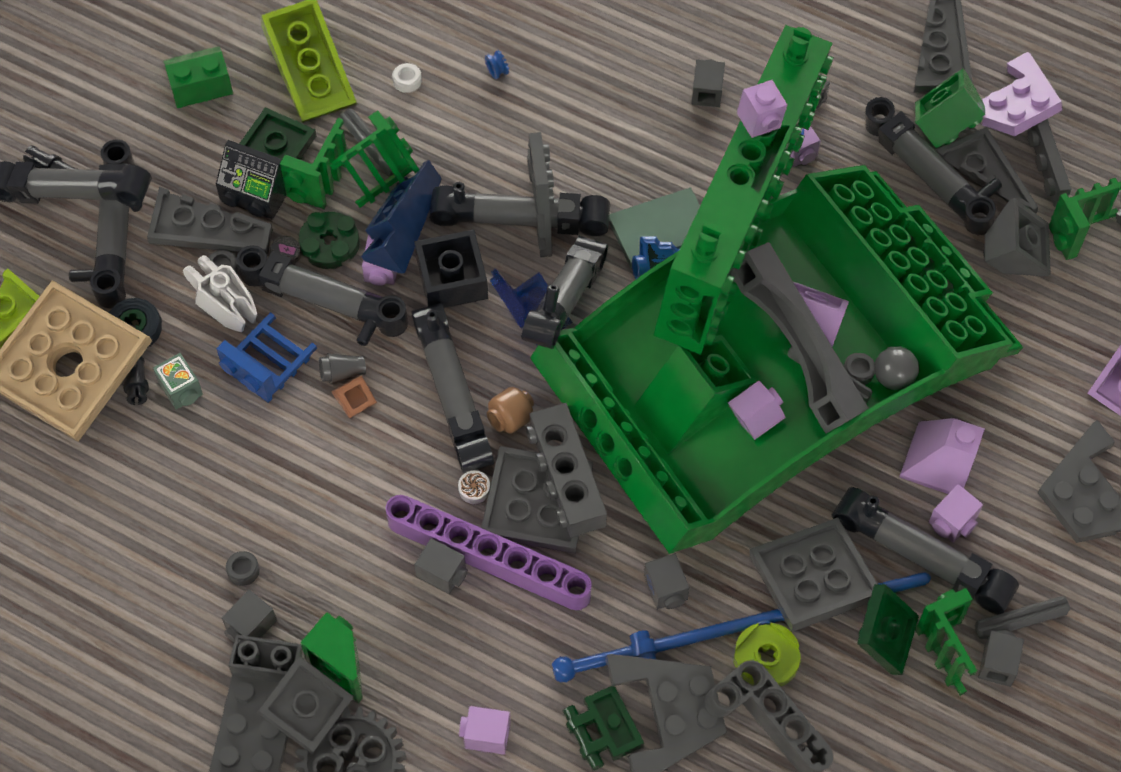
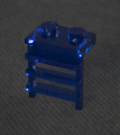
(524, 297)

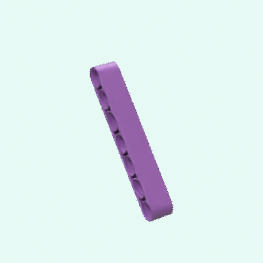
(496, 564)

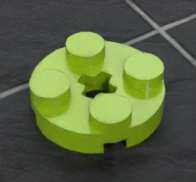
(764, 638)

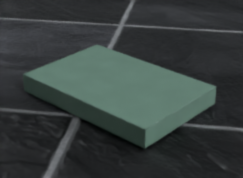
(663, 217)

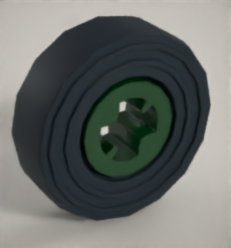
(143, 312)

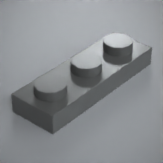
(1049, 161)

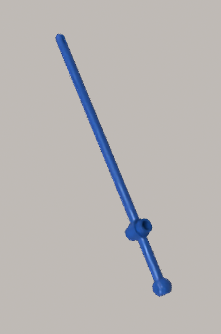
(644, 647)

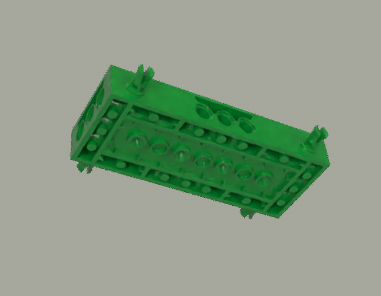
(741, 197)

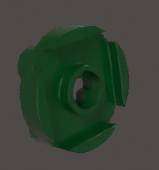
(329, 224)

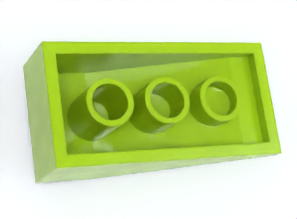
(307, 59)

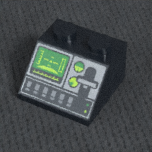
(250, 180)

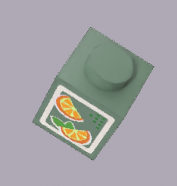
(178, 381)

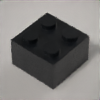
(451, 269)

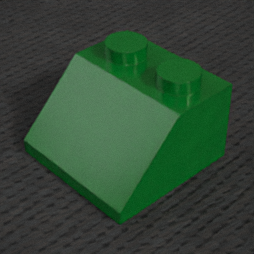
(198, 77)
(949, 109)
(334, 653)

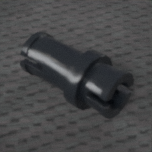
(136, 384)

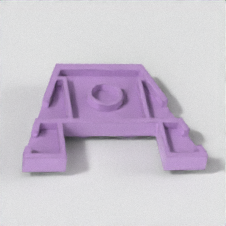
(1024, 101)

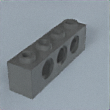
(557, 424)

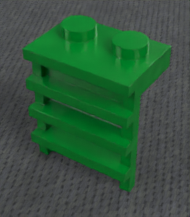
(392, 149)
(312, 182)
(1071, 222)
(936, 623)

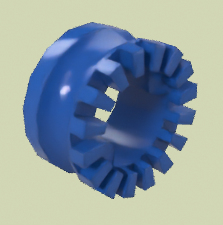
(496, 64)

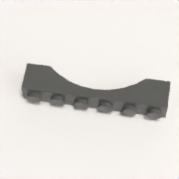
(829, 386)

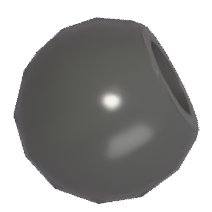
(896, 368)

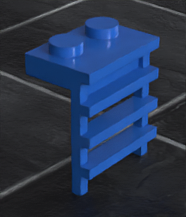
(253, 373)

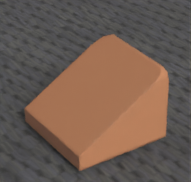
(354, 396)

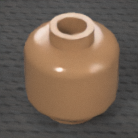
(510, 410)

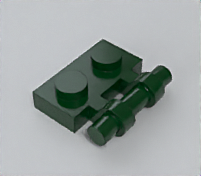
(613, 723)

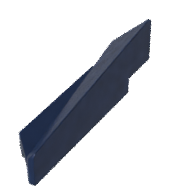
(401, 220)

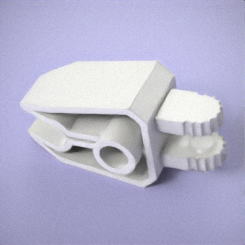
(221, 294)

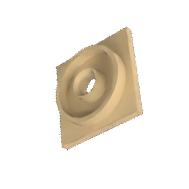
(57, 326)

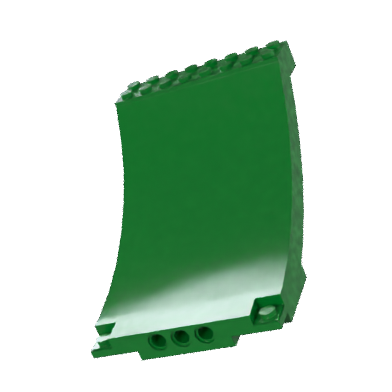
(665, 411)

